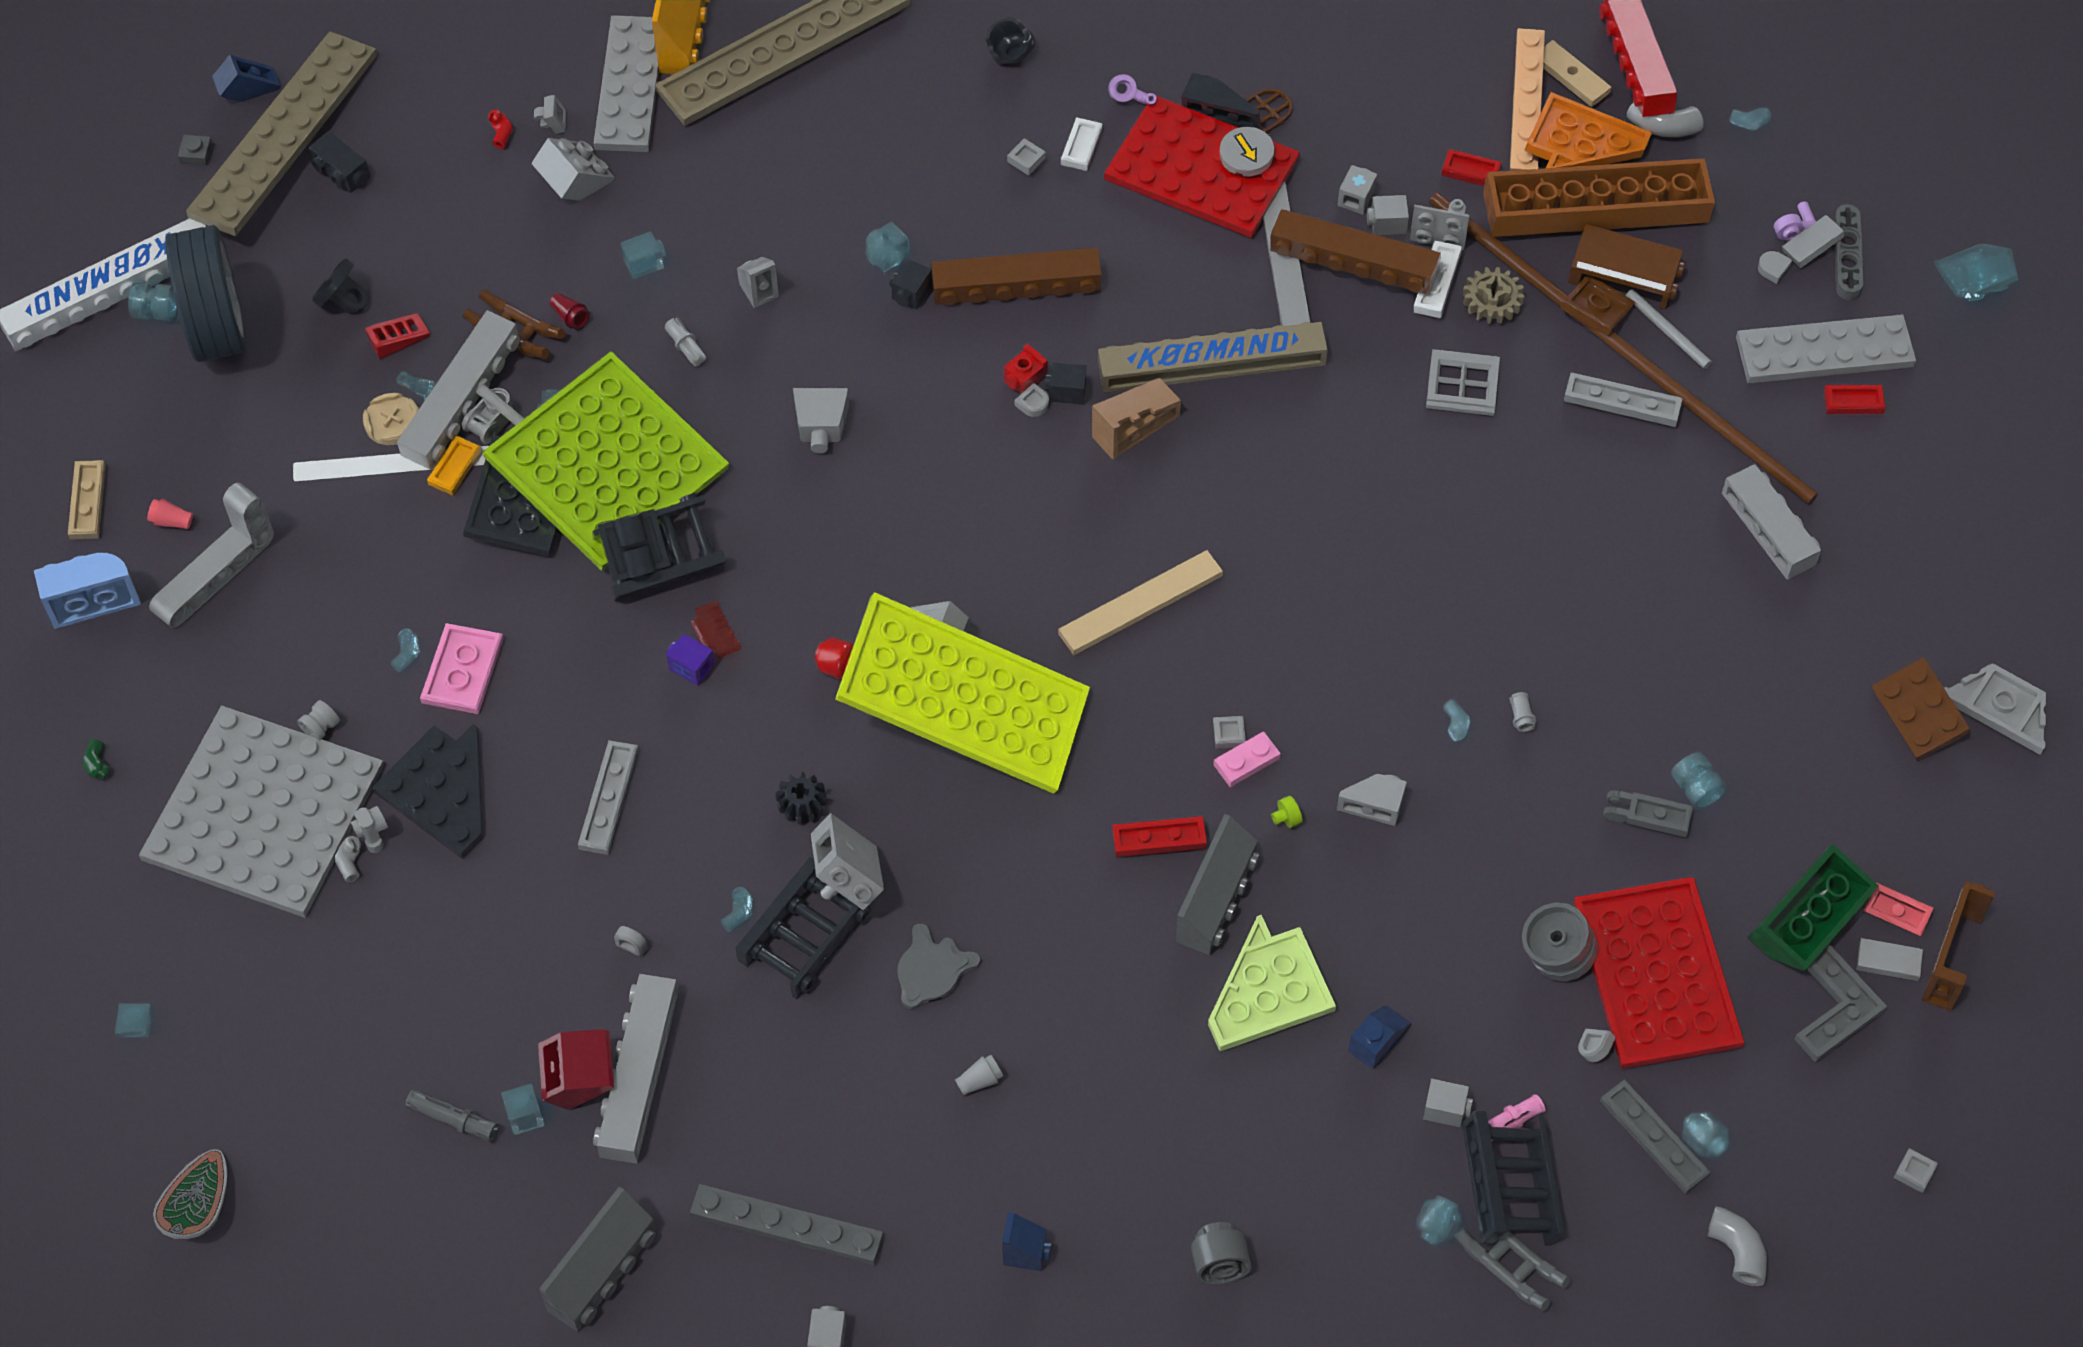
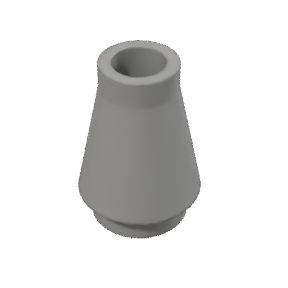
(980, 1075)

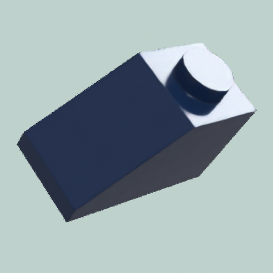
(245, 79)
(1377, 1035)
(1024, 1243)

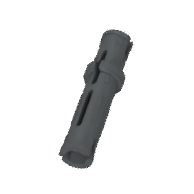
(462, 1119)

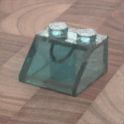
(1978, 270)

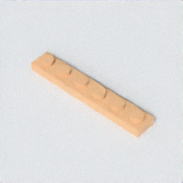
(1526, 96)

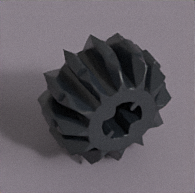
(789, 795)

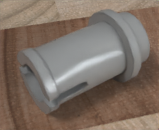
(1524, 719)

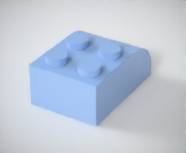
(85, 588)

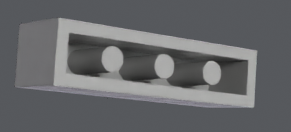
(1771, 521)

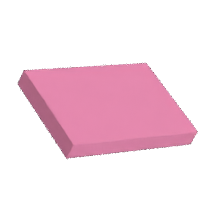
(462, 668)

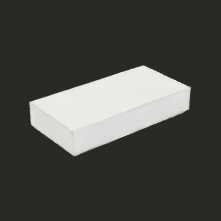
(1081, 144)

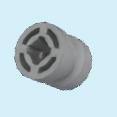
(318, 720)

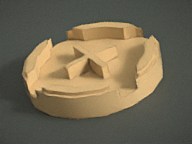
(388, 417)

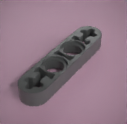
(1851, 252)

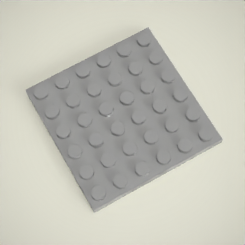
(262, 811)

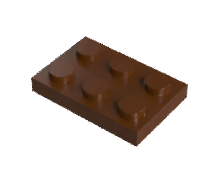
(1920, 709)

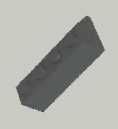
(1216, 887)
(598, 1260)

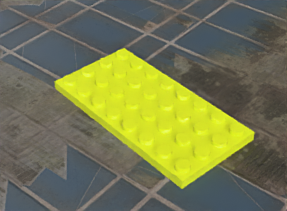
(963, 693)

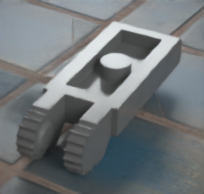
(1649, 812)

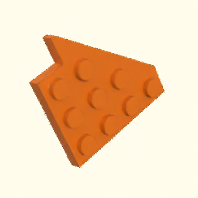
(1582, 136)

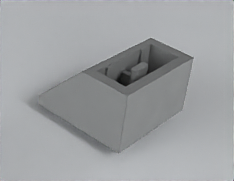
(571, 168)

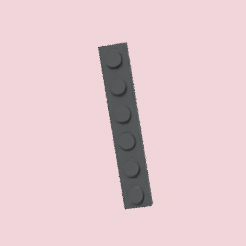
(786, 1224)

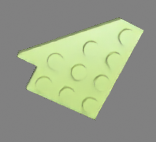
(1269, 988)

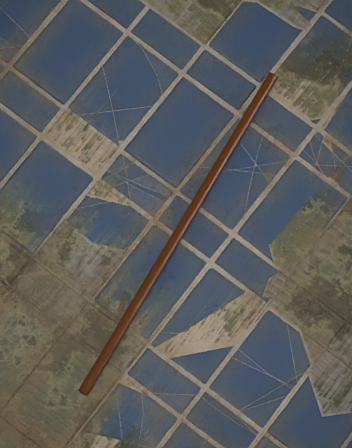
(1640, 361)

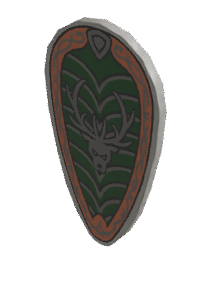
(193, 1197)

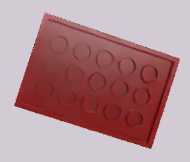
(1177, 161)
(1659, 973)

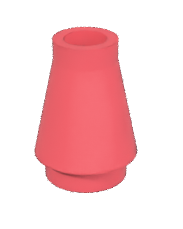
(168, 515)

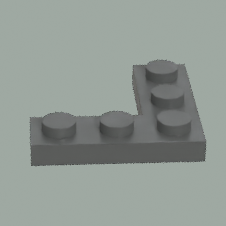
(1855, 1010)

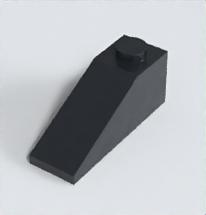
(1219, 101)

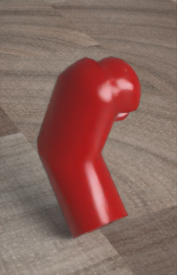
(502, 127)

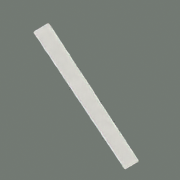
(360, 466)

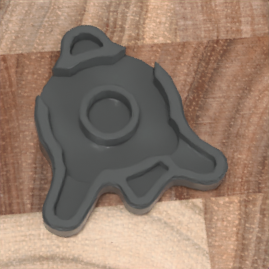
(931, 968)

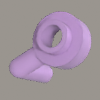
(1131, 91)
(1791, 224)

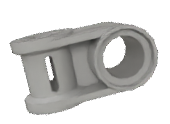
(485, 419)

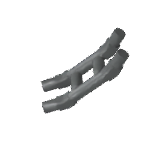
(1514, 1280)

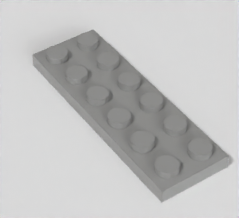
(627, 86)
(1825, 348)

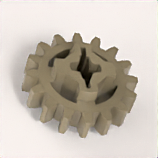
(1479, 295)

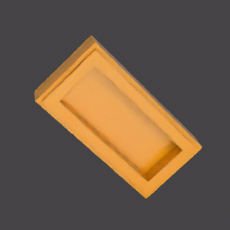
(454, 465)

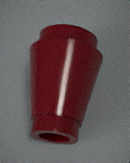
(570, 311)

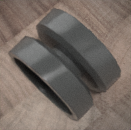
(1559, 941)

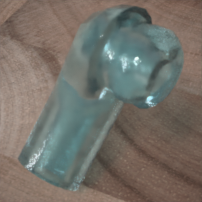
(416, 385)
(409, 650)
(741, 909)

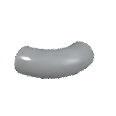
(1678, 124)
(1744, 1243)

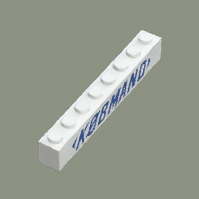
(88, 290)

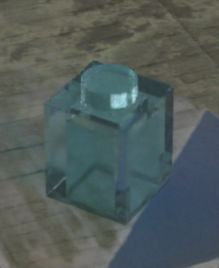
(643, 254)
(522, 1109)

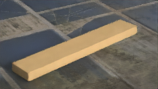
(1140, 602)

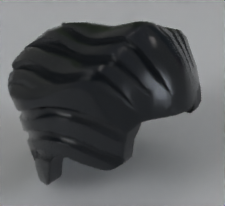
(1009, 41)

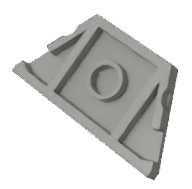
(2003, 704)

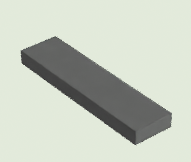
(1655, 1136)

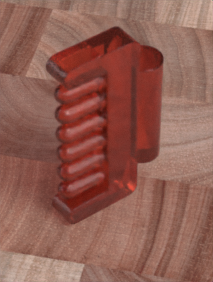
(707, 631)

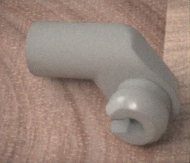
(346, 857)

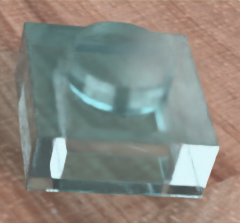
(133, 1020)

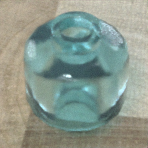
(1705, 1134)
(1438, 1220)

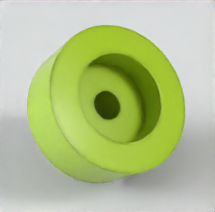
(1288, 812)

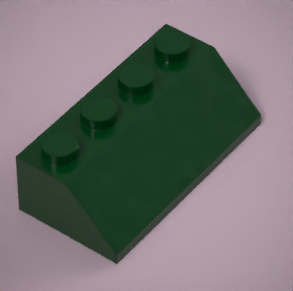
(1813, 910)

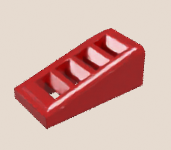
(386, 329)

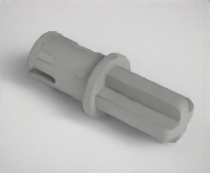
(685, 341)

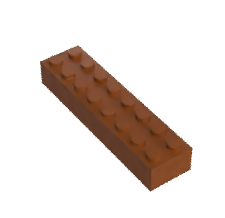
(1598, 196)

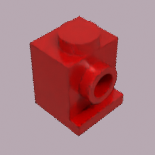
(1025, 369)

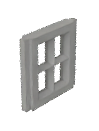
(1461, 403)

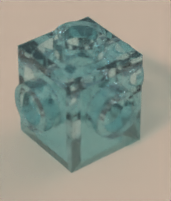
(887, 246)

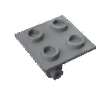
(1440, 225)

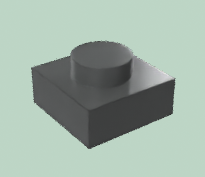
(195, 149)

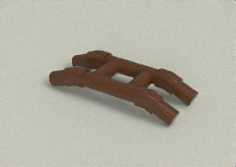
(531, 324)

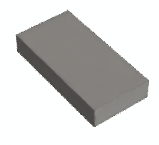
(1813, 241)
(1889, 959)

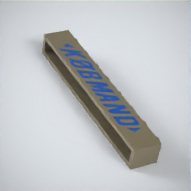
(1213, 356)

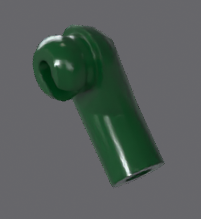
(92, 762)

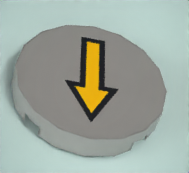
(1247, 151)

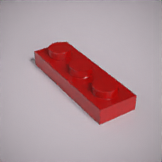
(1159, 836)

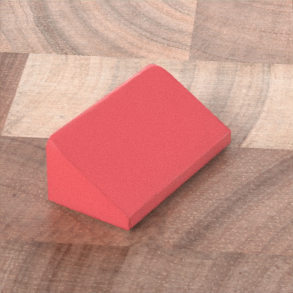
(1898, 909)

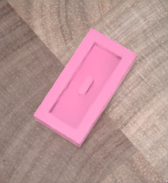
(1246, 759)

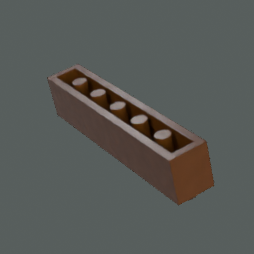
(1355, 251)
(1016, 276)

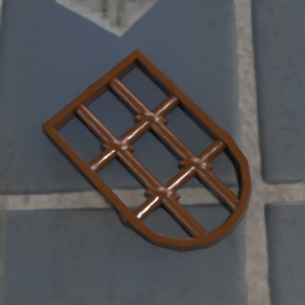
(1273, 112)

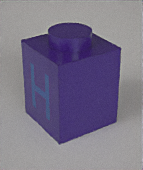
(690, 659)

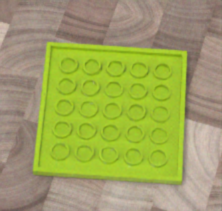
(603, 454)

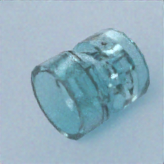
(150, 301)
(1700, 783)

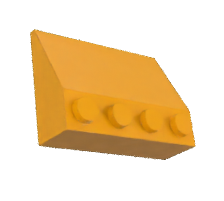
(678, 32)

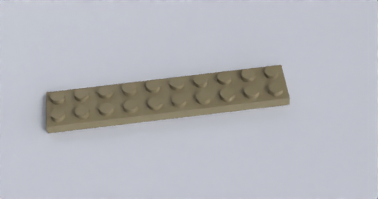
(769, 53)
(281, 133)

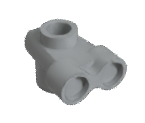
(368, 825)

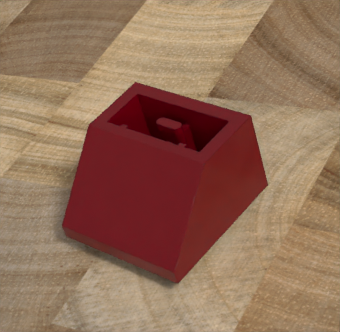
(575, 1067)

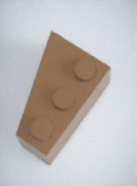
(1133, 416)

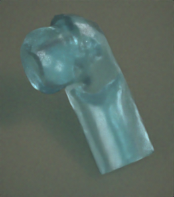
(1752, 119)
(1460, 720)

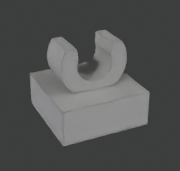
(551, 115)

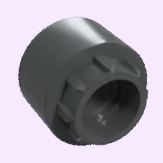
(1220, 1254)

